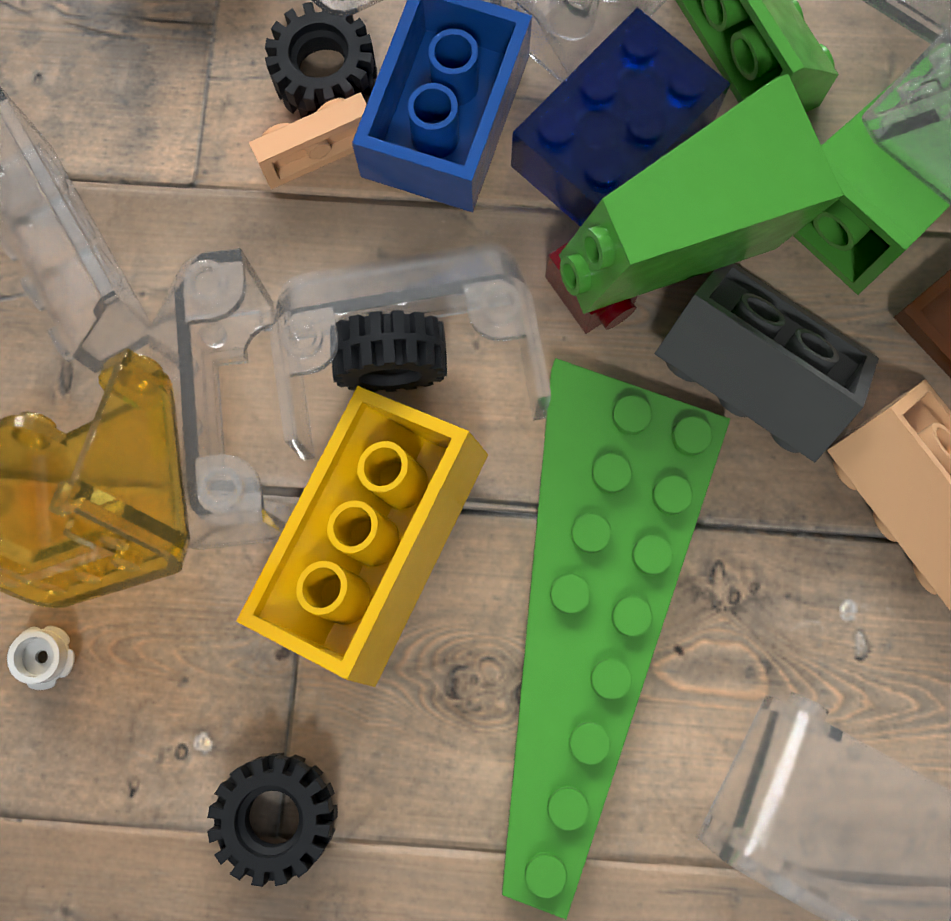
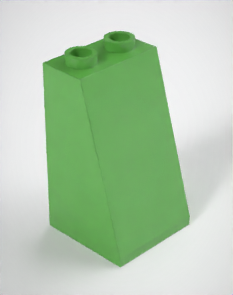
(705, 203)
(876, 217)

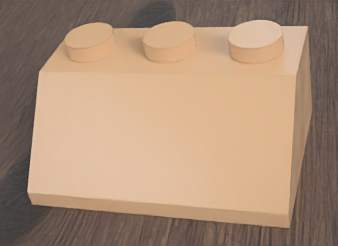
(904, 474)

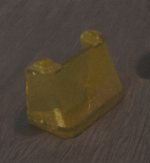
(97, 502)

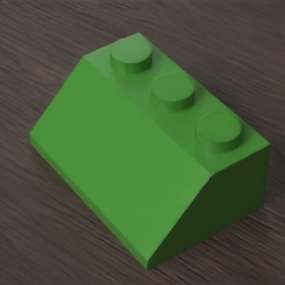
(762, 41)

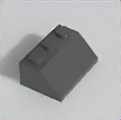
(770, 361)

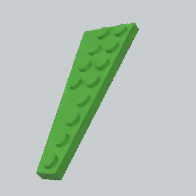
(609, 546)

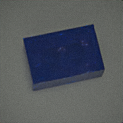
(616, 116)

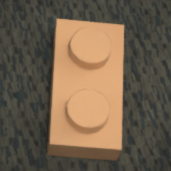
(310, 142)

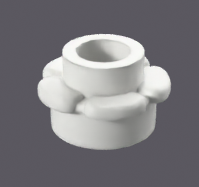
(24, 653)

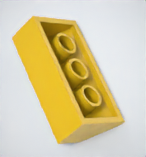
(364, 536)

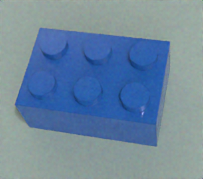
(443, 98)

